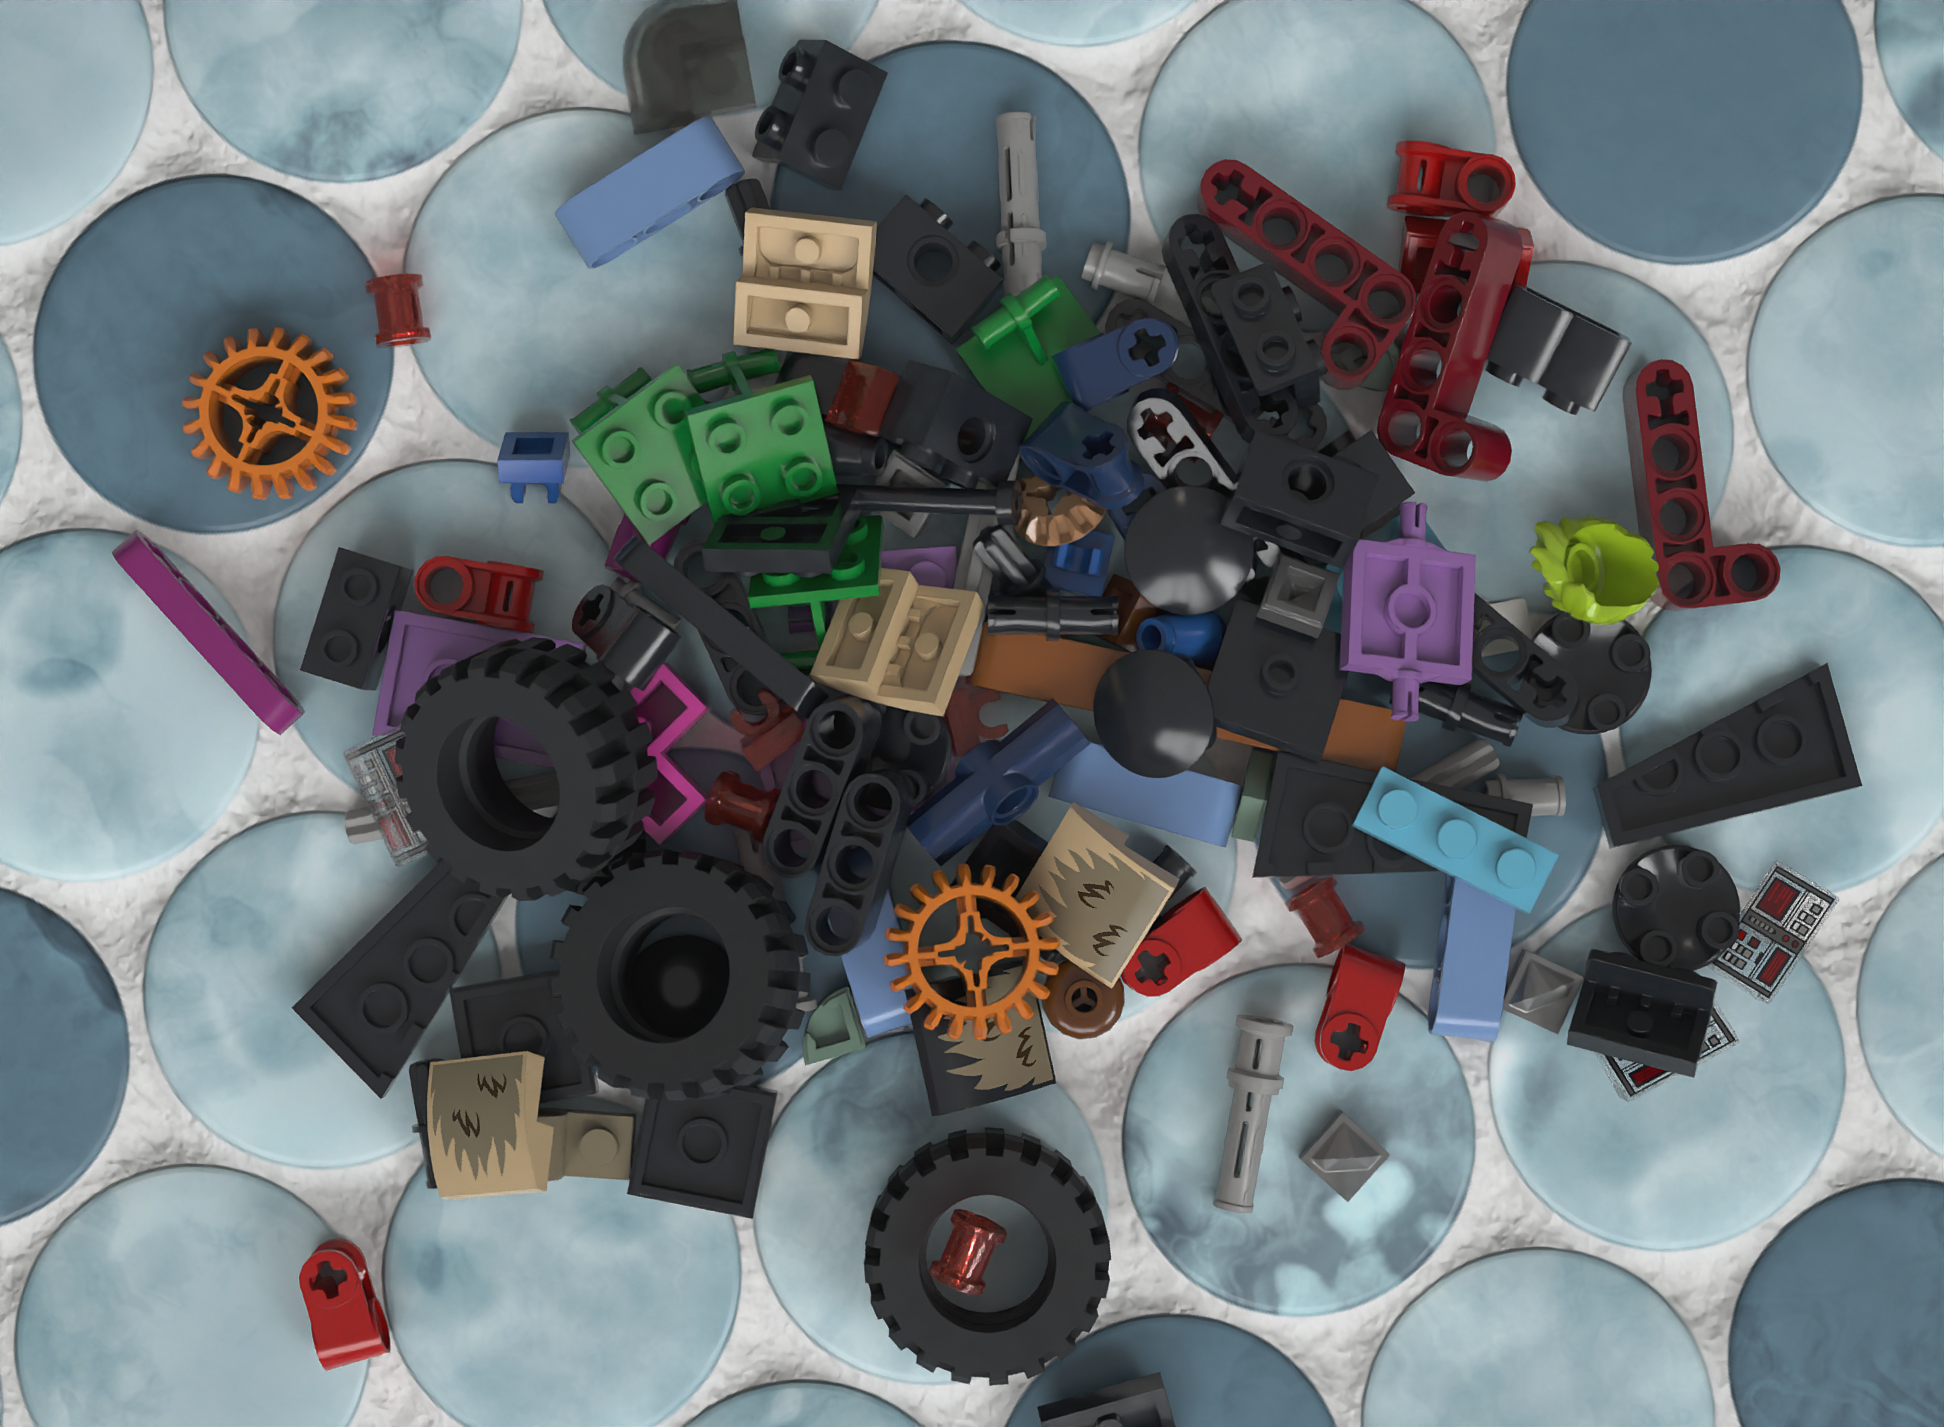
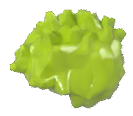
(1594, 568)

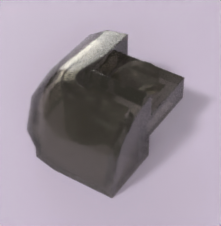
(686, 64)

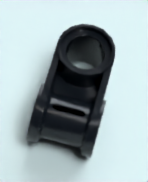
(623, 635)

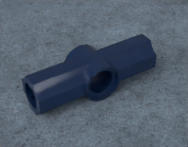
(996, 782)

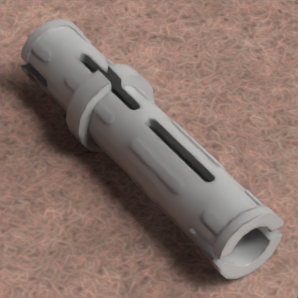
(1020, 231)

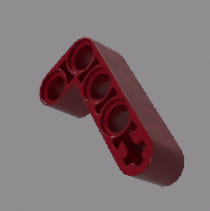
(1472, 263)
(1297, 264)
(1687, 488)

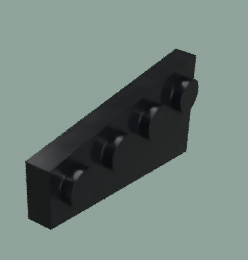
(1750, 762)
(1312, 817)
(398, 976)

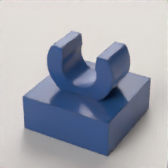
(534, 459)
(1081, 564)

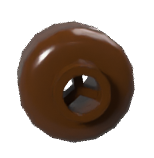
(1063, 1012)

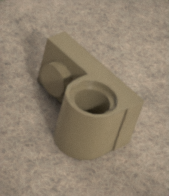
(590, 1143)

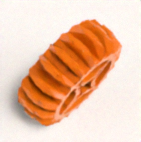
(220, 390)
(1027, 945)

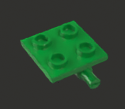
(1016, 346)
(760, 442)
(644, 449)
(854, 576)

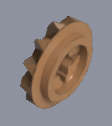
(1071, 518)

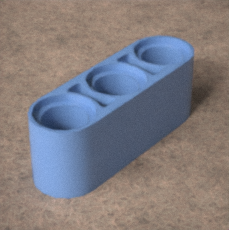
(649, 192)
(1179, 804)
(1470, 963)
(868, 976)

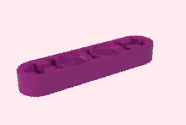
(208, 632)

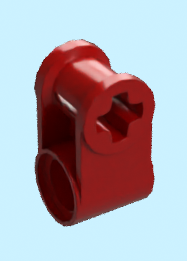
(1445, 180)
(484, 591)
(1188, 938)
(1359, 993)
(347, 1316)

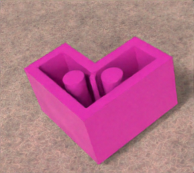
(670, 712)

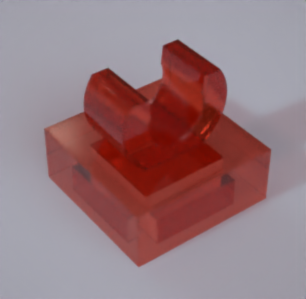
(862, 398)
(965, 723)
(772, 734)

